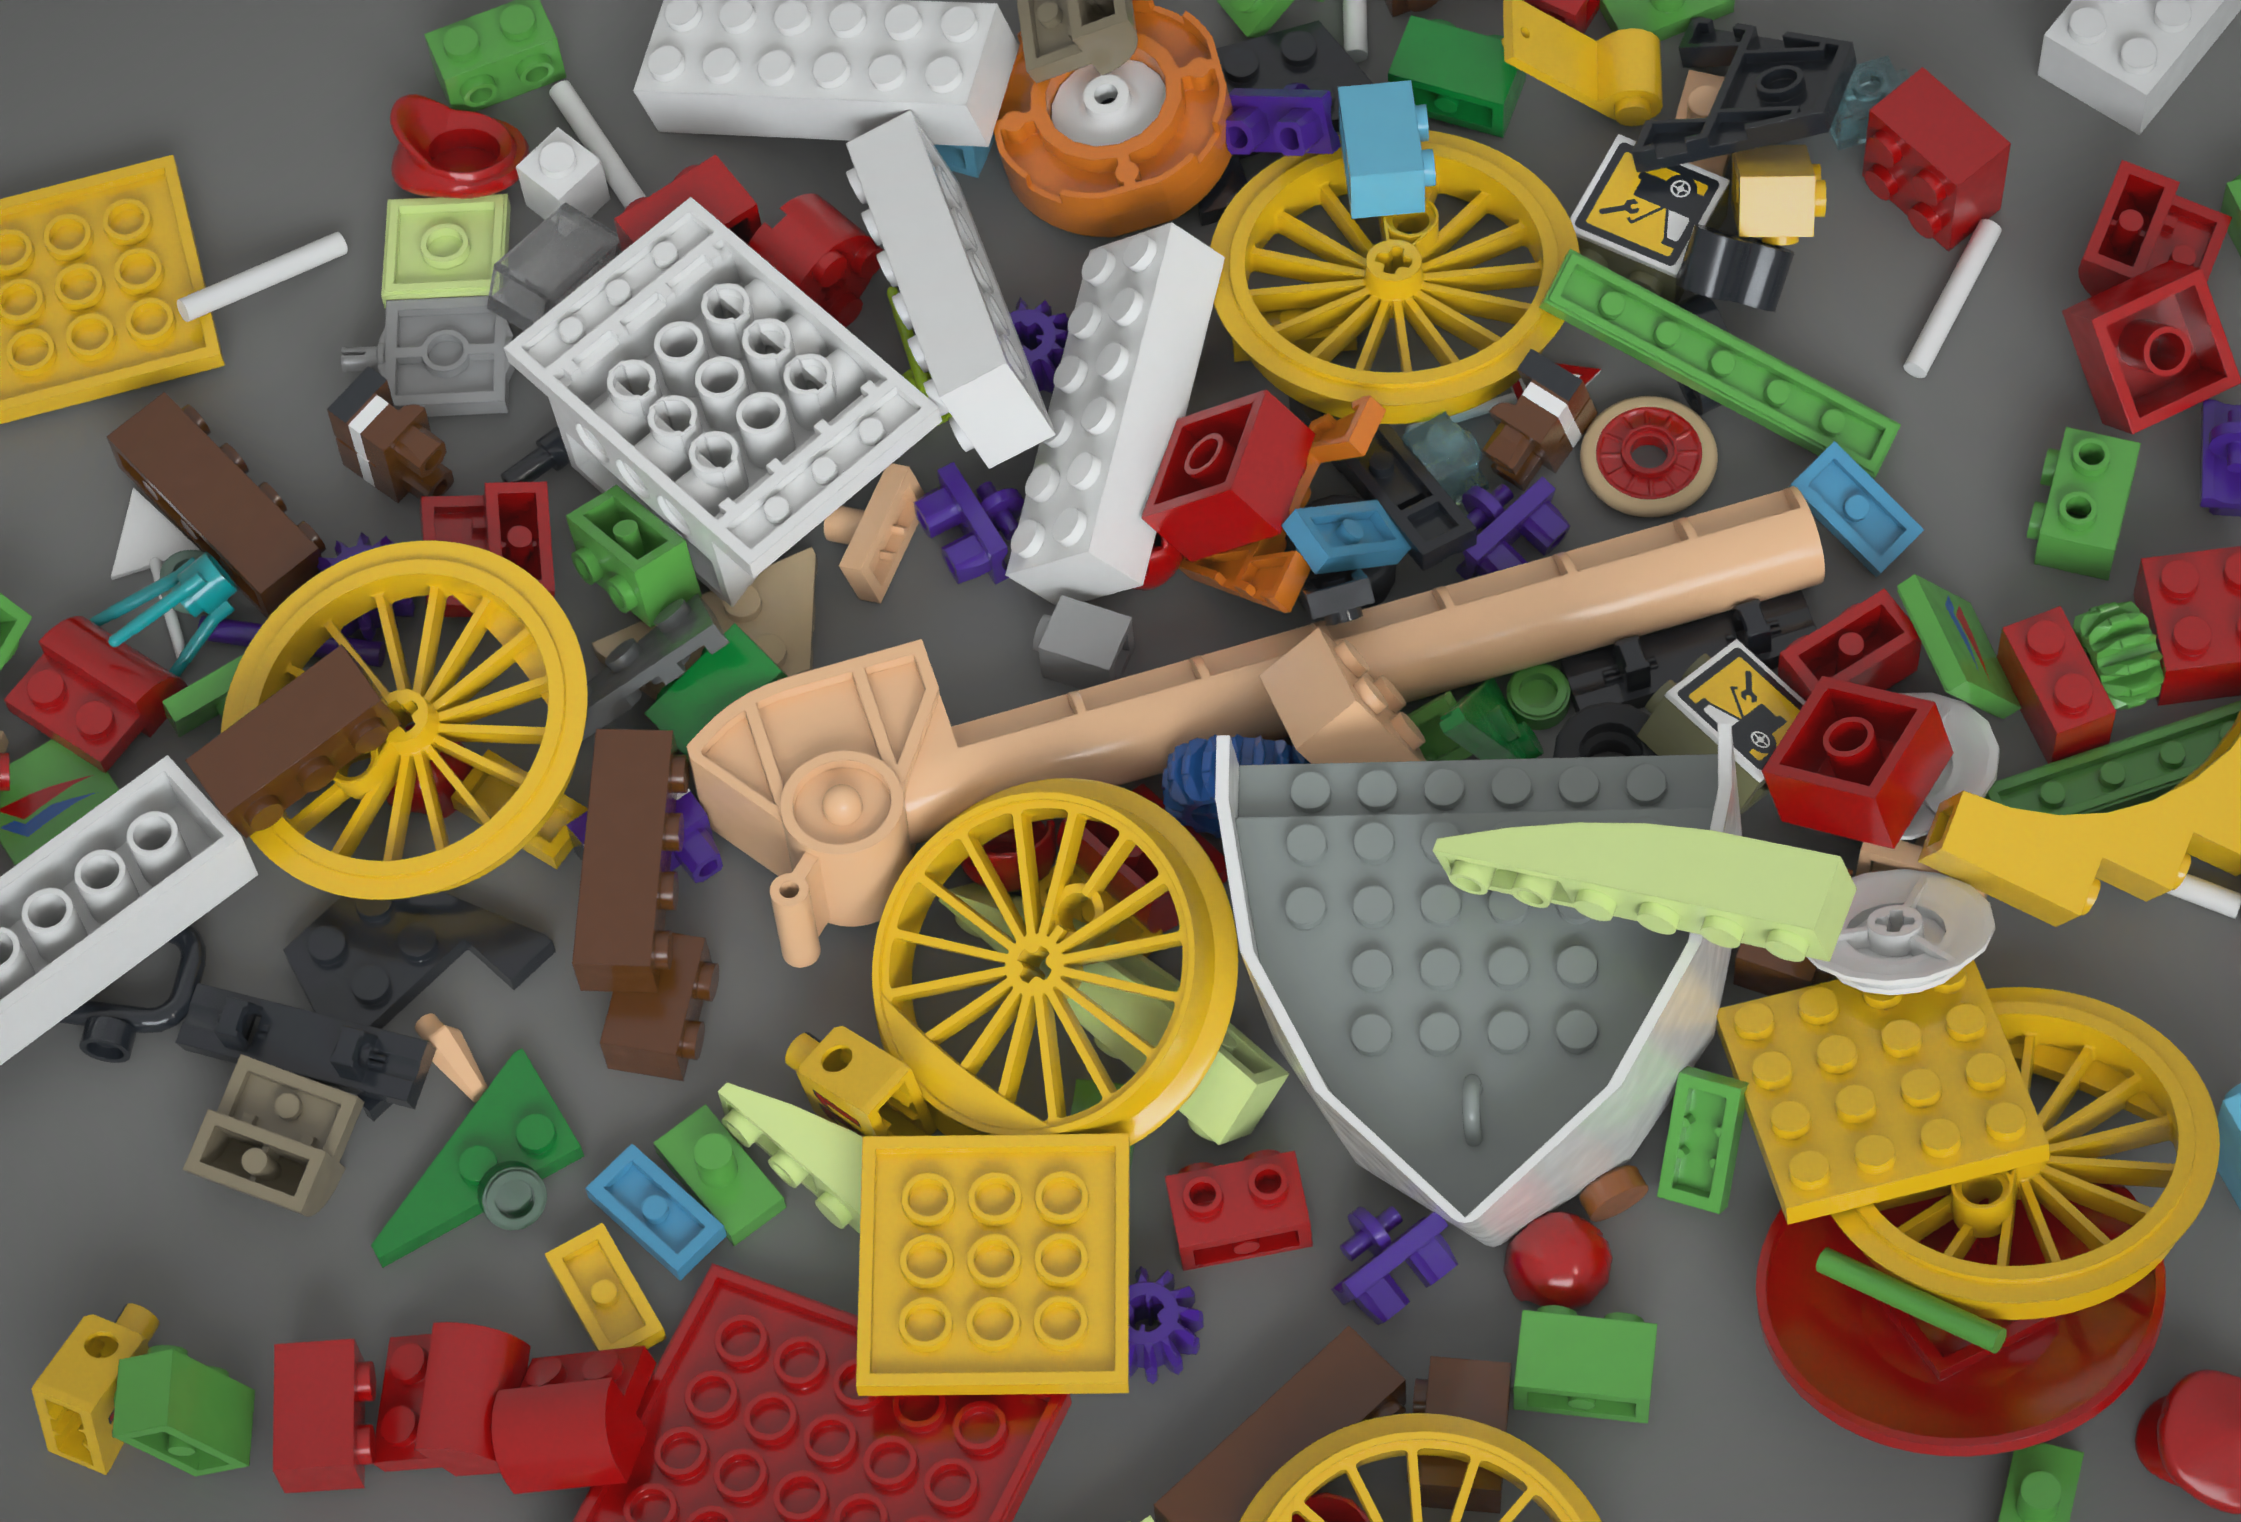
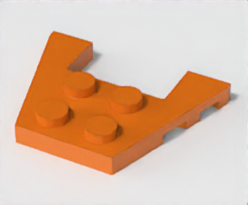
(1262, 568)

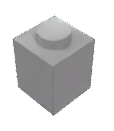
(1083, 644)

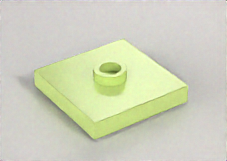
(443, 246)

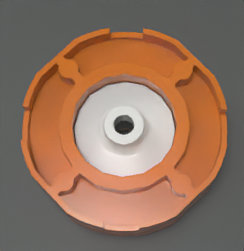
(1121, 144)

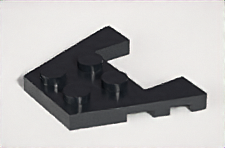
(1272, 61)
(1767, 97)
(378, 955)

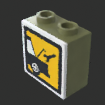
(1645, 219)
(1718, 690)

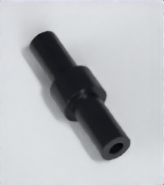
(548, 455)

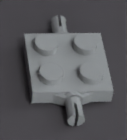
(441, 356)

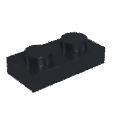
(1337, 596)

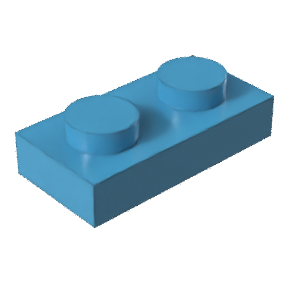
(1856, 509)
(1346, 536)
(656, 1211)

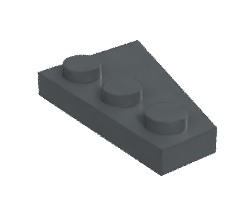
(654, 658)

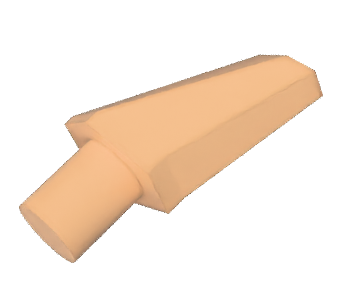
(452, 1055)

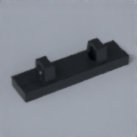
(1406, 491)
(1640, 665)
(308, 1044)

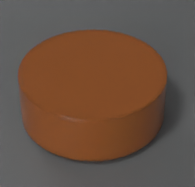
(1613, 1192)

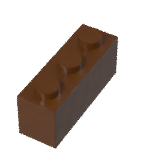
(293, 742)

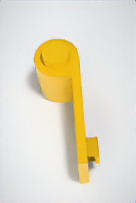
(1611, 75)

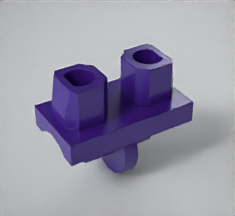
(1281, 121)
(2220, 458)
(955, 504)
(1528, 516)
(1371, 1283)

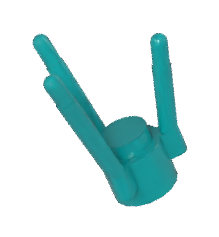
(197, 585)

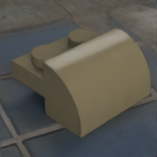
(1074, 34)
(276, 1137)

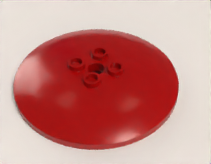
(1928, 1388)

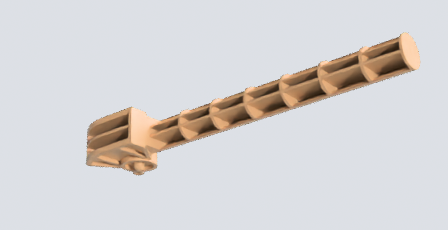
(858, 761)

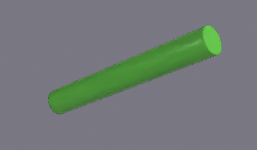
(1911, 1300)

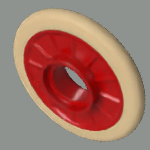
(1642, 490)

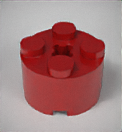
(821, 254)

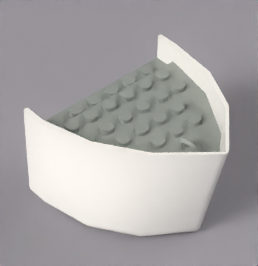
(1453, 1033)

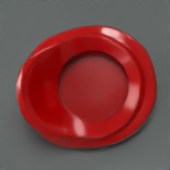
(452, 150)
(2196, 1438)

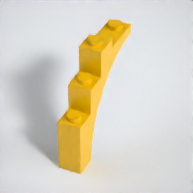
(2052, 860)

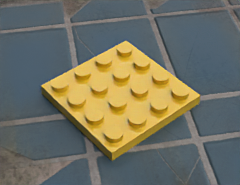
(96, 290)
(1879, 1092)
(994, 1265)

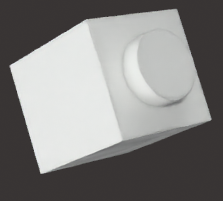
(561, 173)

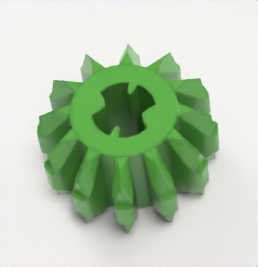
(2121, 652)

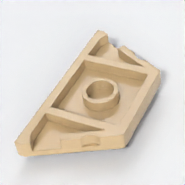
(772, 612)

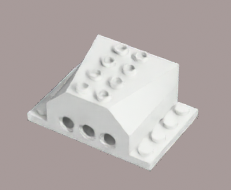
(717, 395)

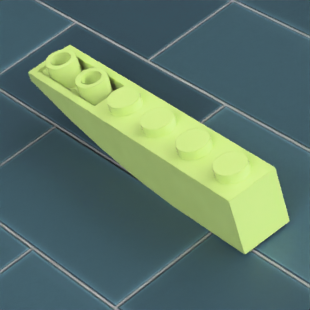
(1666, 880)
(1241, 1076)
(801, 1149)

